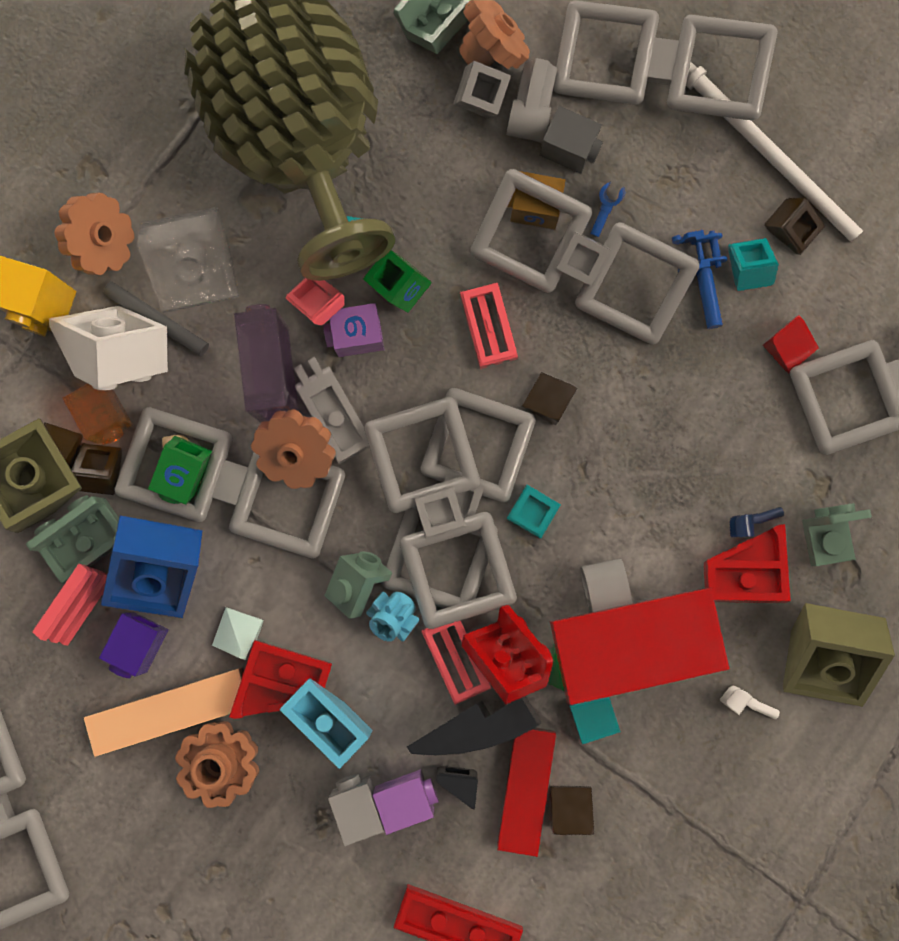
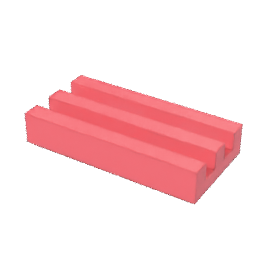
(496, 357)
(71, 605)
(470, 690)

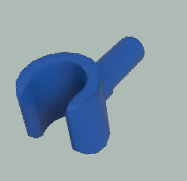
(605, 209)

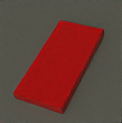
(639, 645)

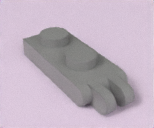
(331, 406)

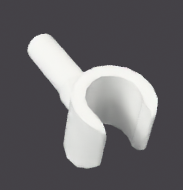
(738, 699)

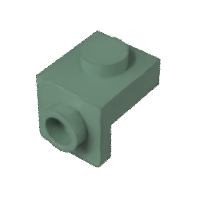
(354, 581)

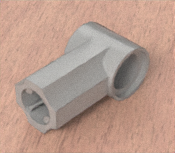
(531, 110)

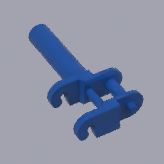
(705, 274)

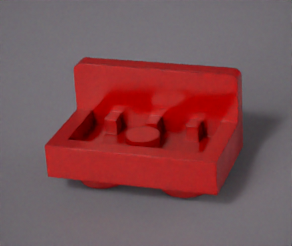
(509, 656)

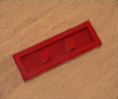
(526, 792)
(443, 919)

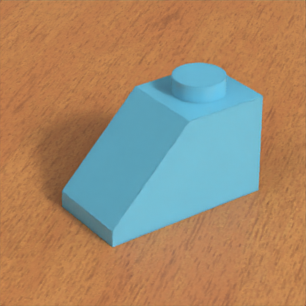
(327, 722)

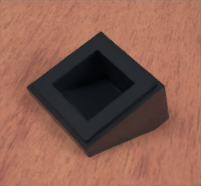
(460, 783)

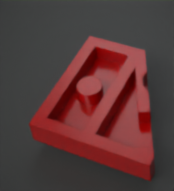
(751, 570)
(274, 677)

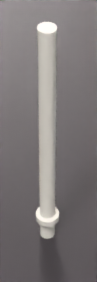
(777, 158)

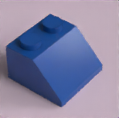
(152, 567)

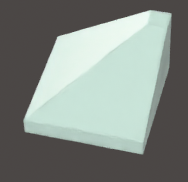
(237, 633)

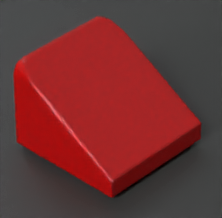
(792, 344)

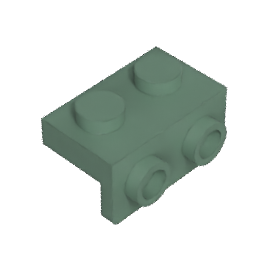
(431, 21)
(78, 537)

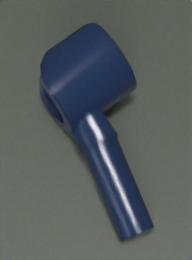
(744, 524)

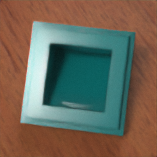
(752, 264)

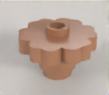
(492, 36)
(94, 233)
(293, 449)
(232, 753)

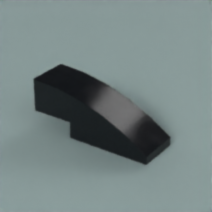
(478, 729)

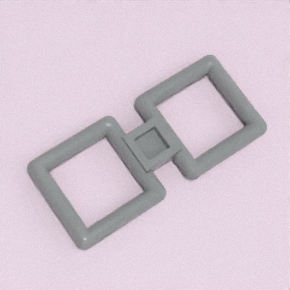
(665, 59)
(583, 257)
(887, 381)
(223, 482)
(468, 500)
(440, 512)
(33, 823)

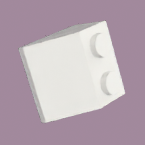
(111, 346)

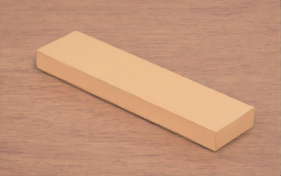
(163, 713)

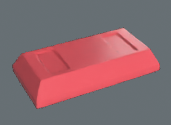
(316, 300)

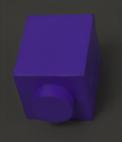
(133, 645)

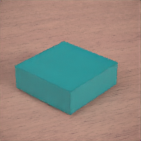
(533, 511)
(594, 719)

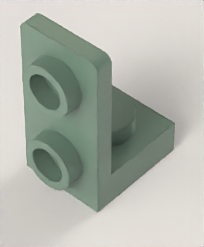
(829, 534)

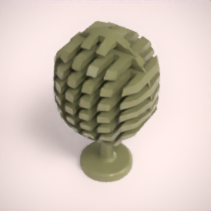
(286, 108)

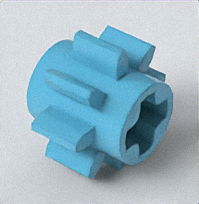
(392, 616)

